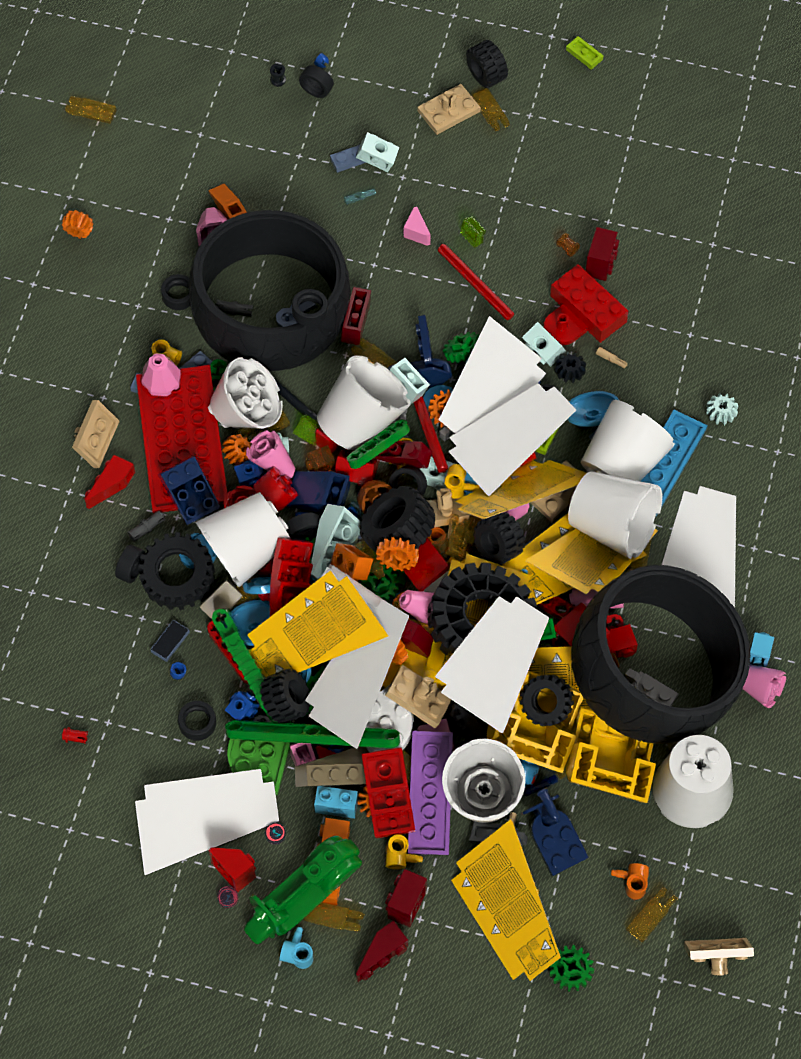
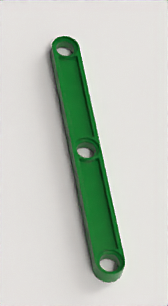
(300, 734)

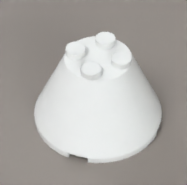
(246, 396)

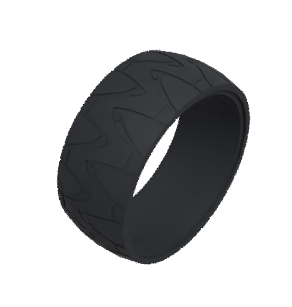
(268, 234)
(704, 611)

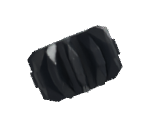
(570, 367)

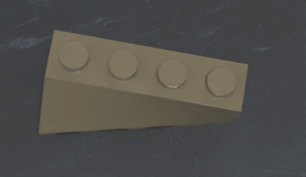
(333, 770)

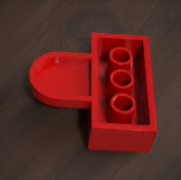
(583, 308)

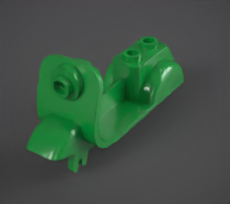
(304, 889)

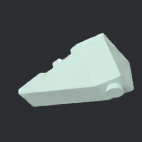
(334, 527)

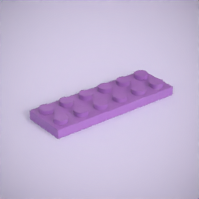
(427, 796)

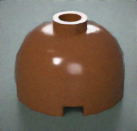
(369, 492)

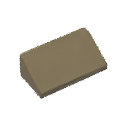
(223, 598)

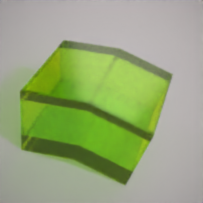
(472, 231)
(306, 429)

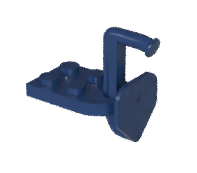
(428, 366)
(558, 842)

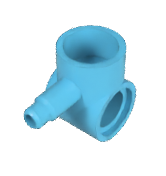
(292, 949)

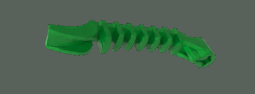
(236, 646)

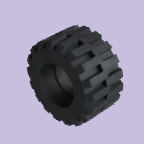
(487, 63)
(499, 538)
(285, 696)
(531, 706)

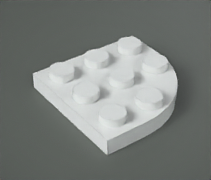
(390, 715)

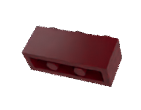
(356, 316)

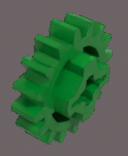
(460, 347)
(385, 589)
(577, 973)

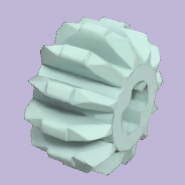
(722, 409)

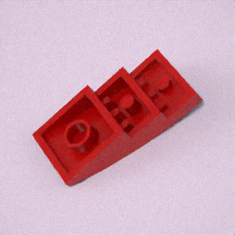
(429, 567)
(289, 571)
(388, 792)

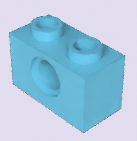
(761, 649)
(336, 802)

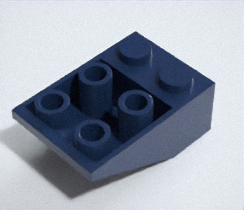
(318, 489)
(189, 490)

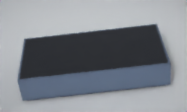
(170, 641)

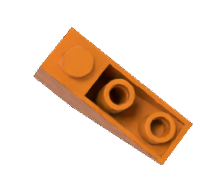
(227, 201)

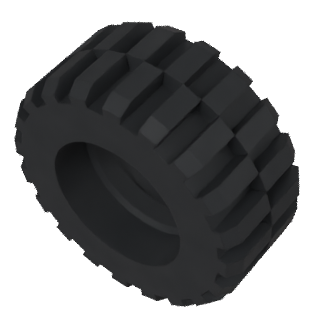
(398, 515)

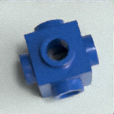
(248, 473)
(242, 706)

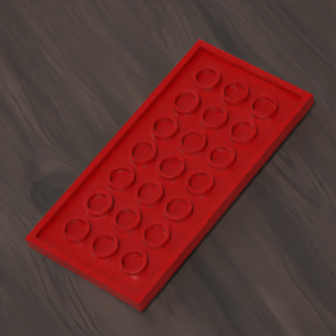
(179, 429)

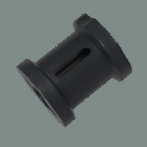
(275, 78)

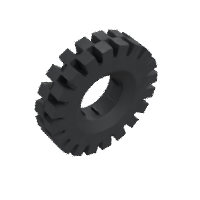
(460, 587)

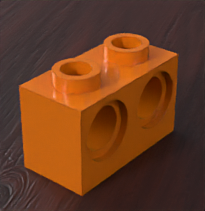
(352, 561)

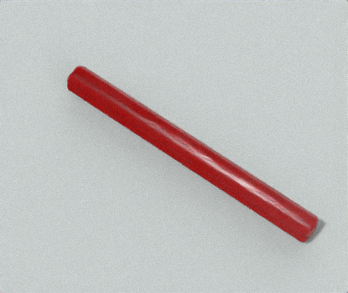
(475, 281)
(431, 435)

